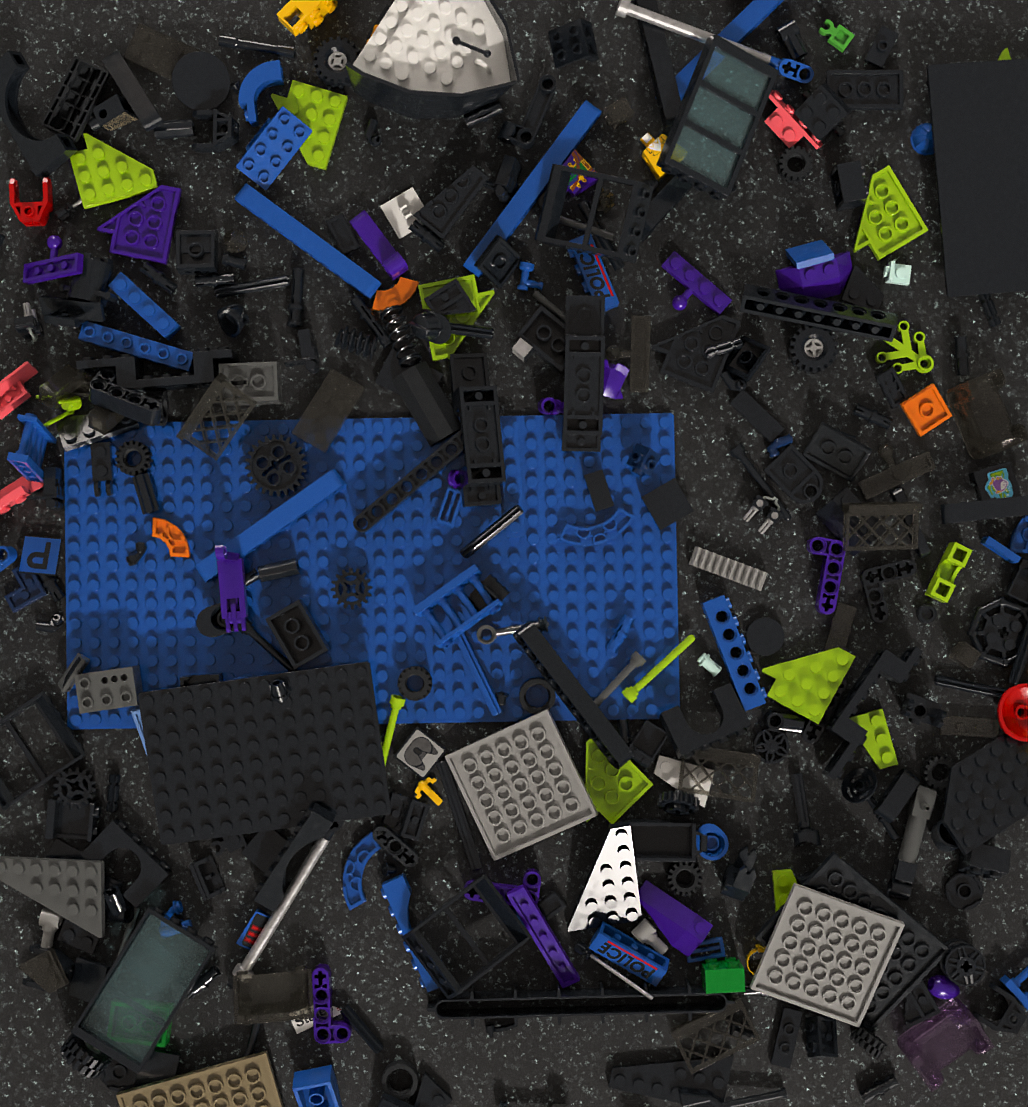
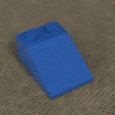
(316, 1087)

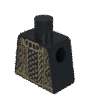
(112, 114)

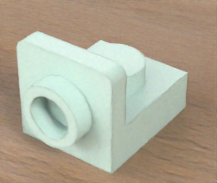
(897, 273)

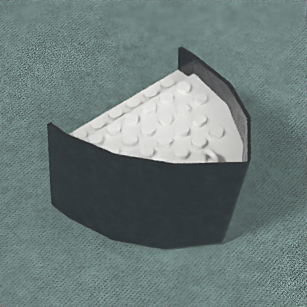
(420, 71)

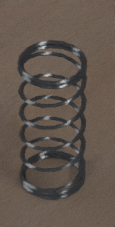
(408, 357)

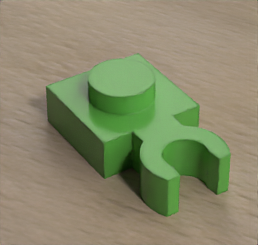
(839, 36)

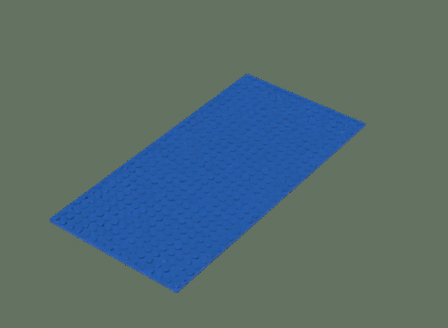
(151, 609)

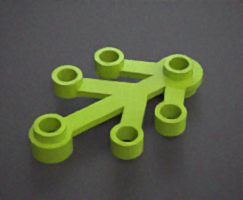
(905, 350)

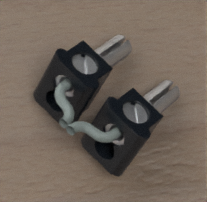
(28, 325)
(757, 506)

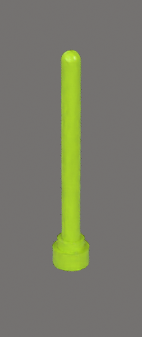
(632, 692)
(397, 703)

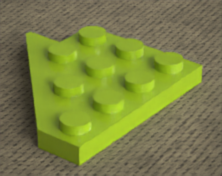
(321, 112)
(887, 216)
(479, 300)
(612, 788)

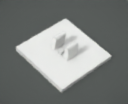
(400, 211)

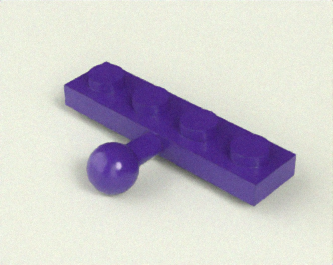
(55, 267)
(695, 284)

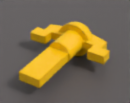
(422, 786)

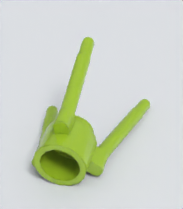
(67, 404)

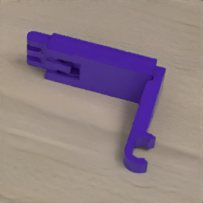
(231, 587)

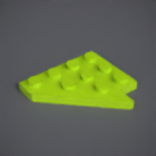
(108, 174)
(809, 681)

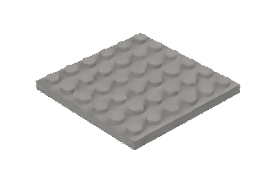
(521, 785)
(826, 955)

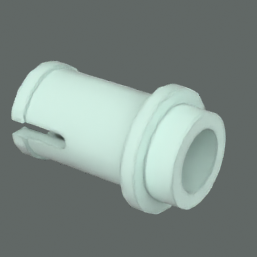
(709, 664)

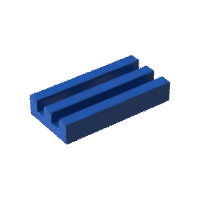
(445, 522)
(1000, 549)
(714, 955)

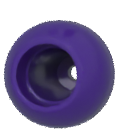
(943, 987)

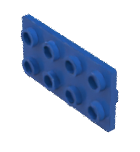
(273, 147)

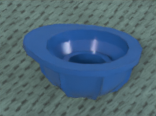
(922, 139)
(717, 842)

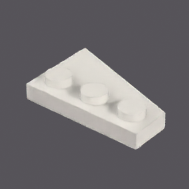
(669, 770)

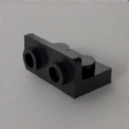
(821, 1037)

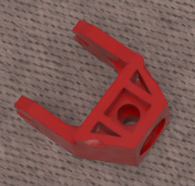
(32, 213)

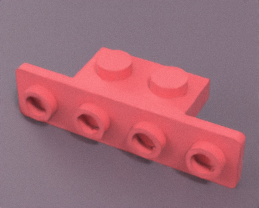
(787, 124)
(13, 389)
(16, 493)

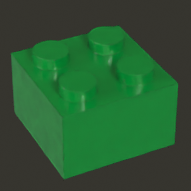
(722, 975)

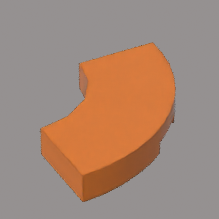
(397, 295)
(172, 536)

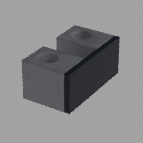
(523, 350)

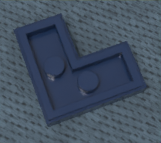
(29, 592)

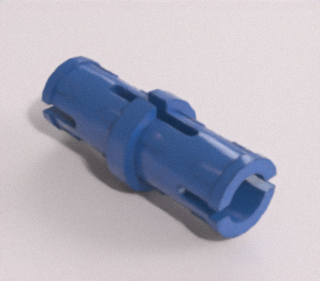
(620, 633)

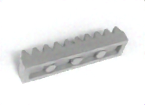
(728, 568)

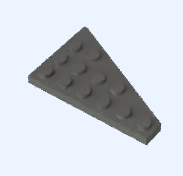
(62, 885)

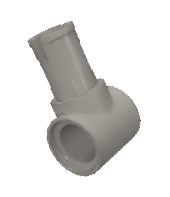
(50, 923)
(646, 933)

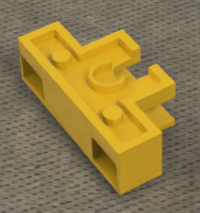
(309, 11)

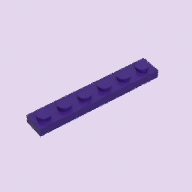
(543, 936)

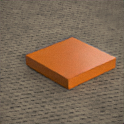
(926, 409)

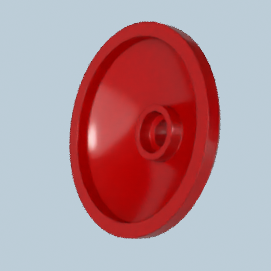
(1013, 724)

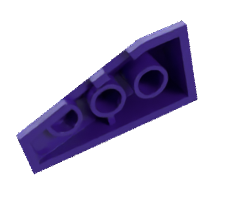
(678, 923)

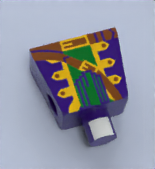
(578, 183)

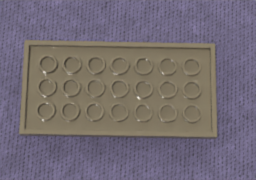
(234, 1083)

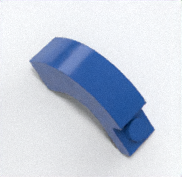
(256, 81)

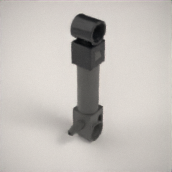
(905, 865)

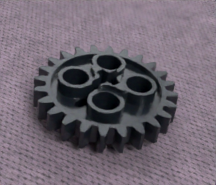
(286, 480)

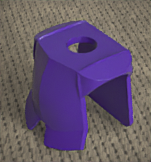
(613, 379)

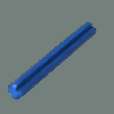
(478, 674)

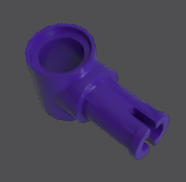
(557, 406)

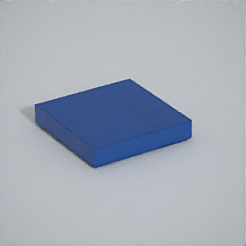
(809, 254)

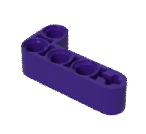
(379, 245)
(825, 576)
(533, 888)
(326, 1003)

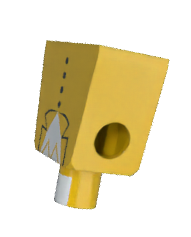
(652, 153)

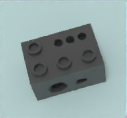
(256, 379)
(108, 689)

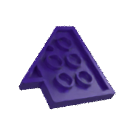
(146, 226)

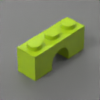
(951, 563)

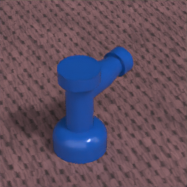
(525, 283)

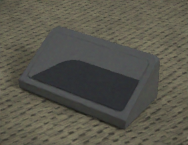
(76, 667)

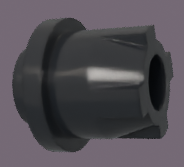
(279, 691)

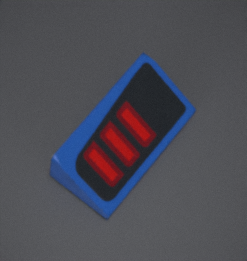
(253, 929)

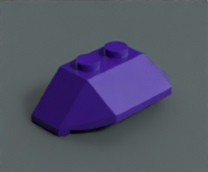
(817, 280)

